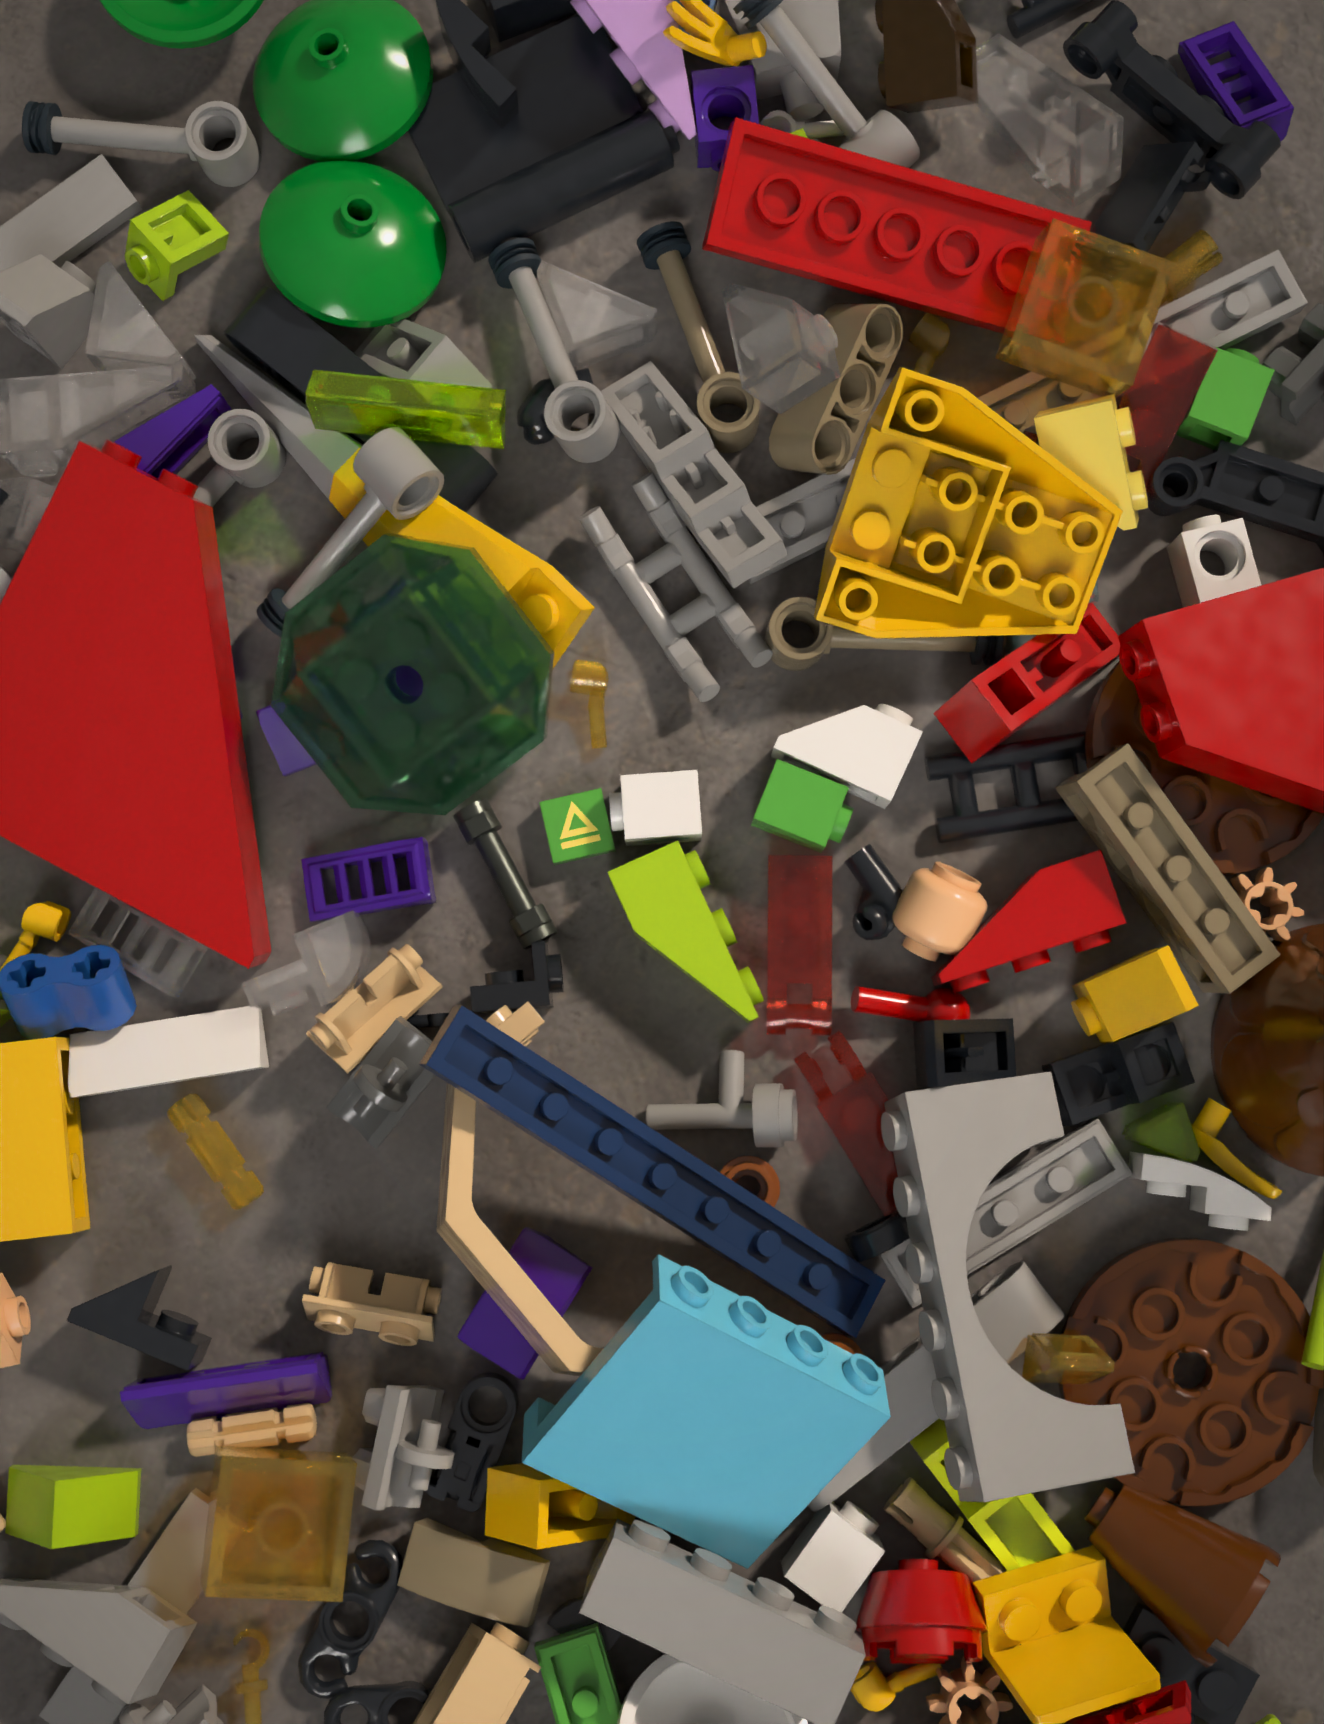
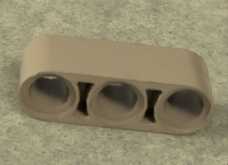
(826, 426)

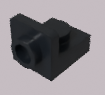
(511, 990)

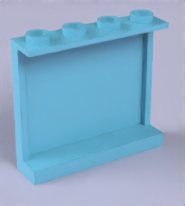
(709, 1416)

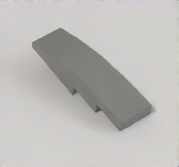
(694, 474)

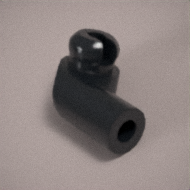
(531, 412)
(878, 896)

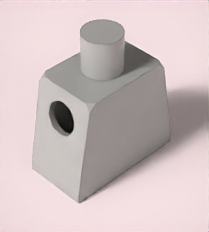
(773, 73)

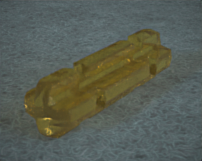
(215, 1151)

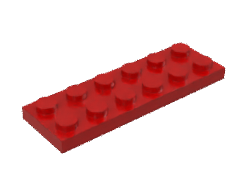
(872, 226)

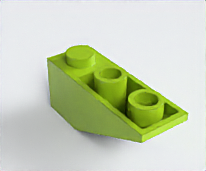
(673, 918)

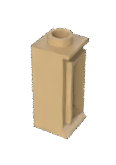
(480, 1679)

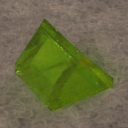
(1166, 1132)

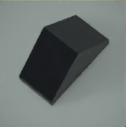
(963, 1051)

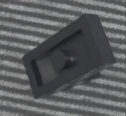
(129, 1319)

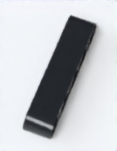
(293, 345)

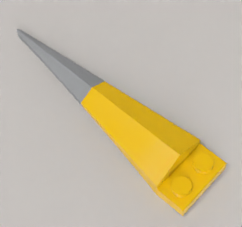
(328, 459)

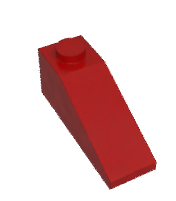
(1026, 684)

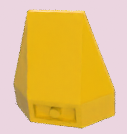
(959, 525)

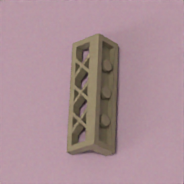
(1168, 872)

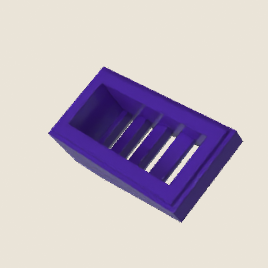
(1267, 99)
(176, 433)
(419, 870)

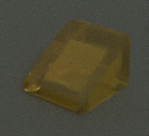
(1064, 1359)

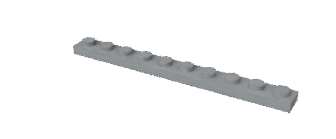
(1215, 314)

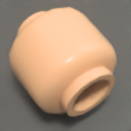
(939, 911)

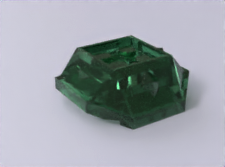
(464, 635)

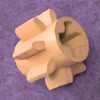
(1271, 895)
(973, 1685)

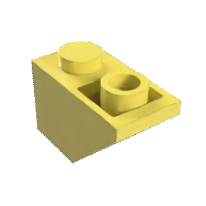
(1092, 443)

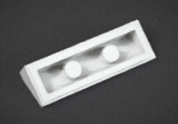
(166, 1051)

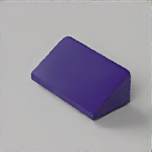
(554, 1273)

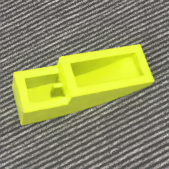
(1011, 1527)

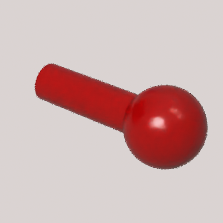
(937, 1005)

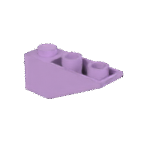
(646, 54)

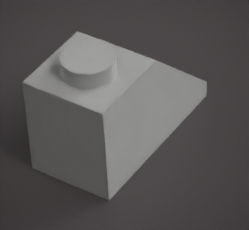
(47, 306)
(418, 354)

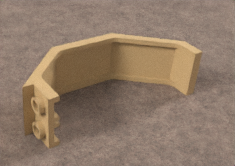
(477, 1245)

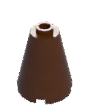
(1182, 1566)

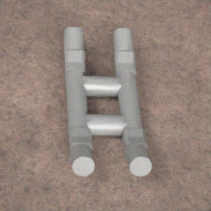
(683, 550)

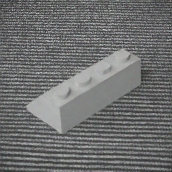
(724, 1622)

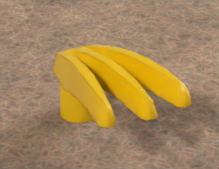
(711, 35)
(1206, 1129)

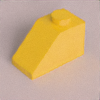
(1132, 995)
(544, 1511)

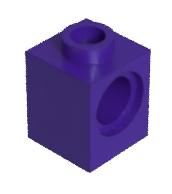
(715, 95)

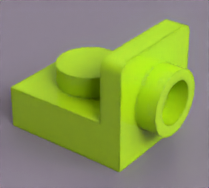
(172, 241)

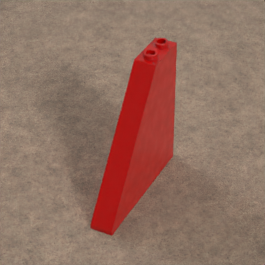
(1238, 686)
(128, 705)

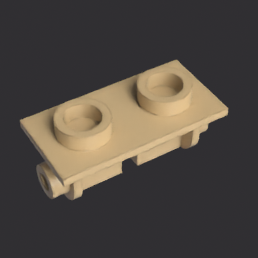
(365, 1013)
(347, 1305)

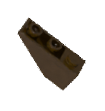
(926, 55)

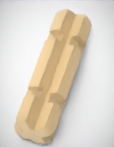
(252, 1429)

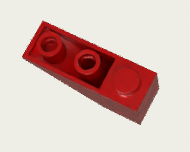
(1048, 909)

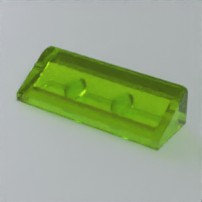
(418, 407)

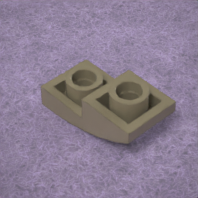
(473, 1575)

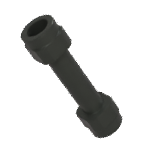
(480, 827)

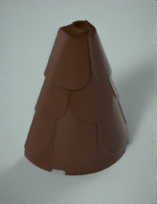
(1272, 1053)

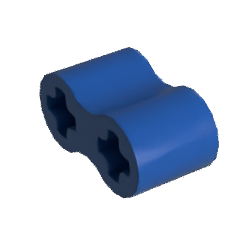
(67, 992)

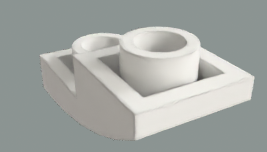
(1223, 1199)

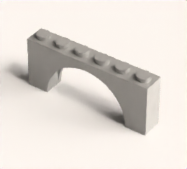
(998, 1426)

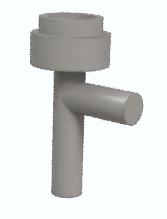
(770, 1114)

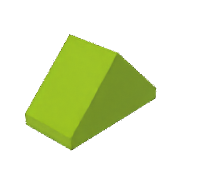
(72, 1504)

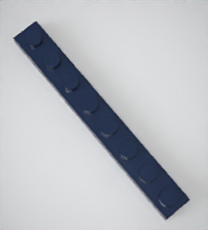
(651, 1170)

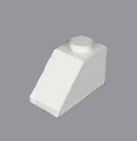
(855, 748)

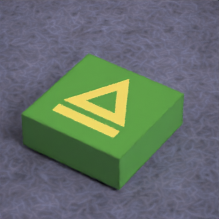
(577, 826)

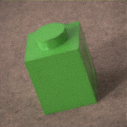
(1227, 399)
(803, 807)

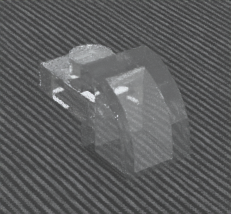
(331, 963)

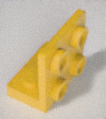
(1058, 1640)

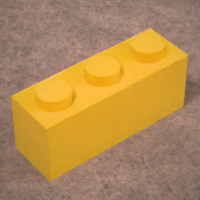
(40, 1143)

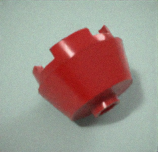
(920, 1614)

